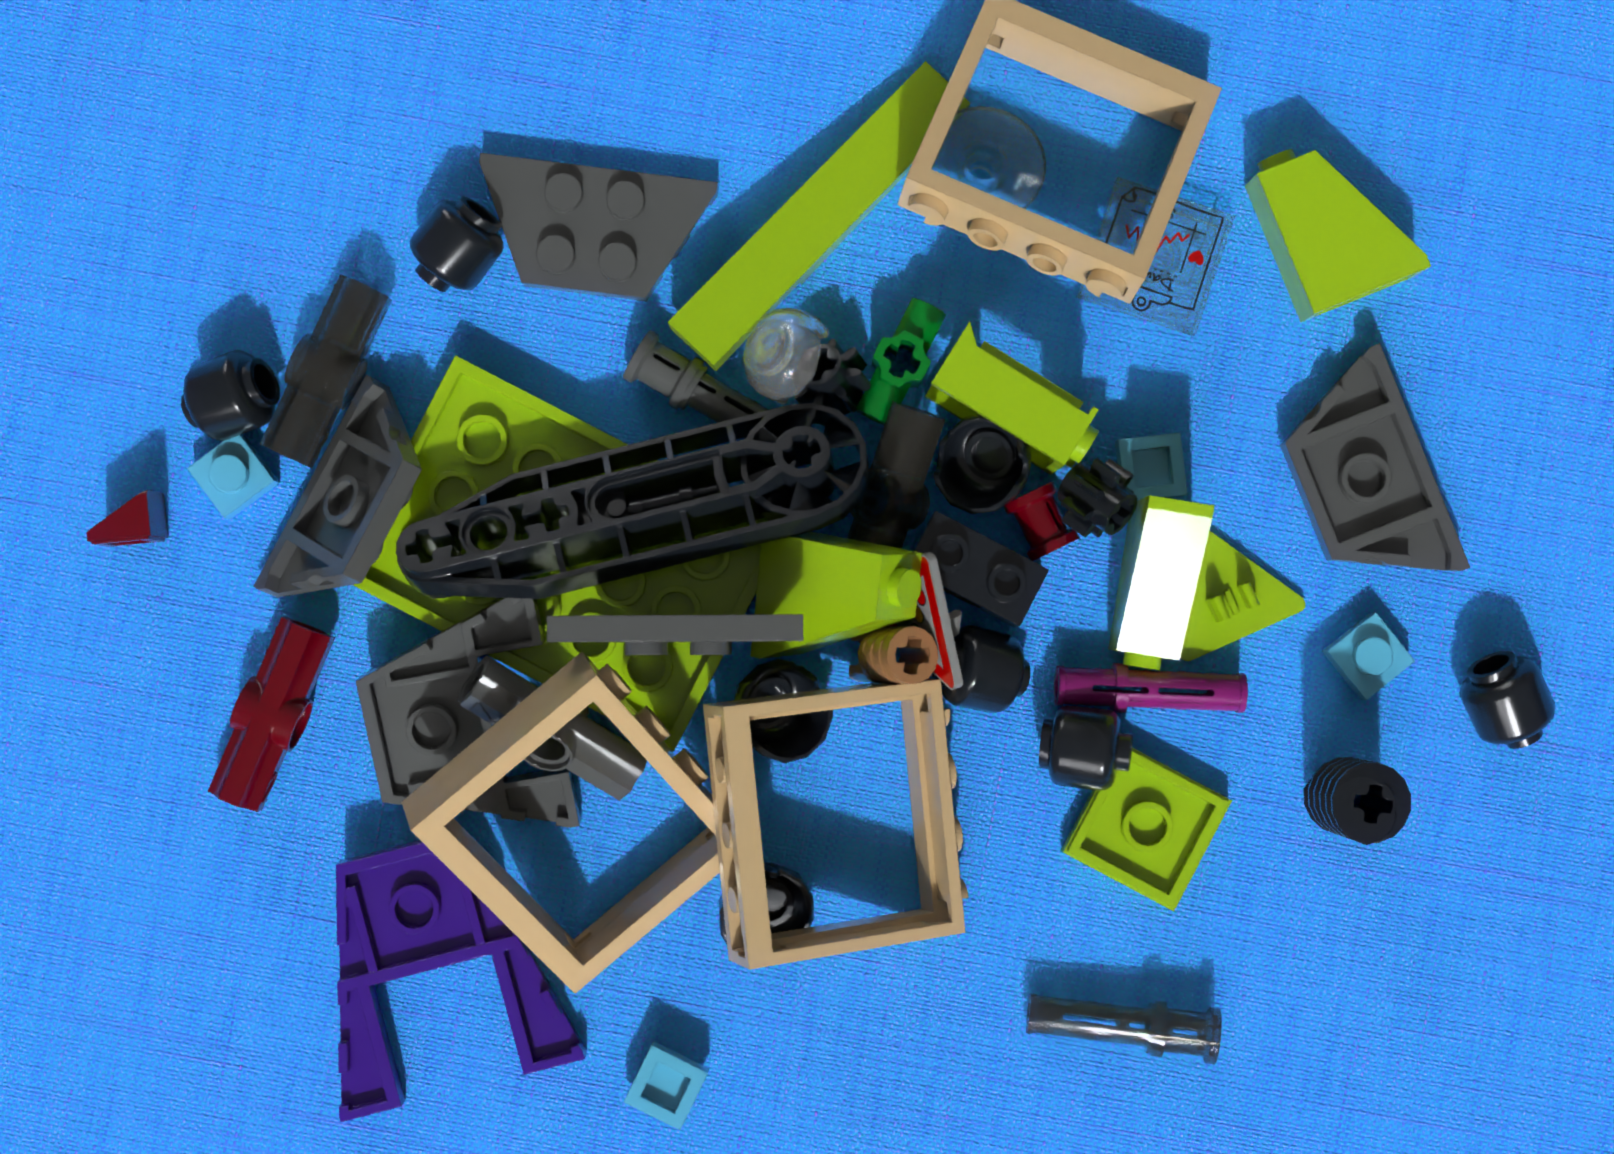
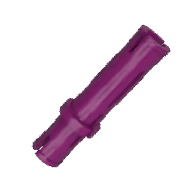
(1223, 692)

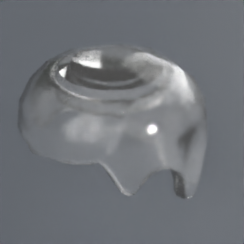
(783, 353)

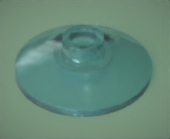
(1000, 145)

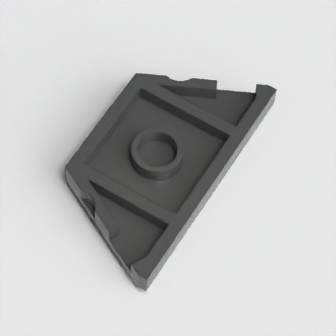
(593, 224)
(1370, 477)
(348, 500)
(652, 632)

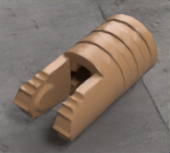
(878, 656)

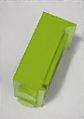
(1015, 399)

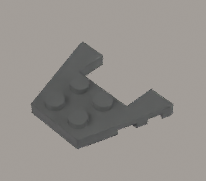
(421, 727)

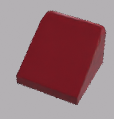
(135, 522)

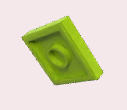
(1148, 829)

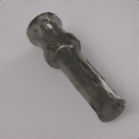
(1157, 1037)

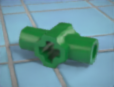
(913, 334)

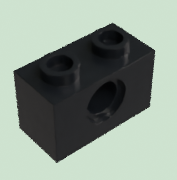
(981, 569)

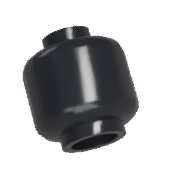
(456, 244)
(230, 395)
(990, 669)
(1507, 699)
(1084, 747)

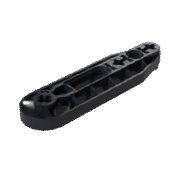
(640, 507)

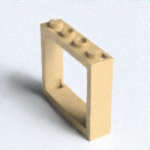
(1092, 66)
(501, 748)
(739, 840)

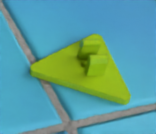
(1233, 600)

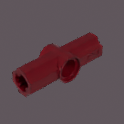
(271, 714)

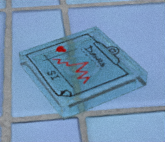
(1183, 264)

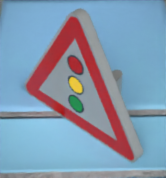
(934, 618)

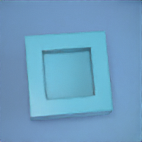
(1155, 463)
(233, 475)
(1368, 656)
(666, 1085)

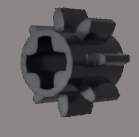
(837, 379)
(1097, 498)

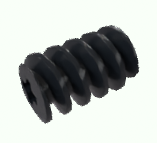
(1382, 806)

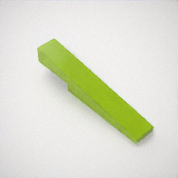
(811, 222)

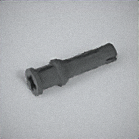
(686, 382)

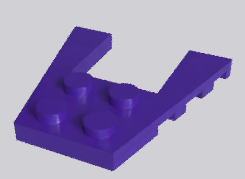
(413, 915)

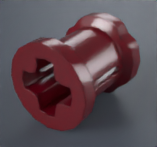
(1041, 521)

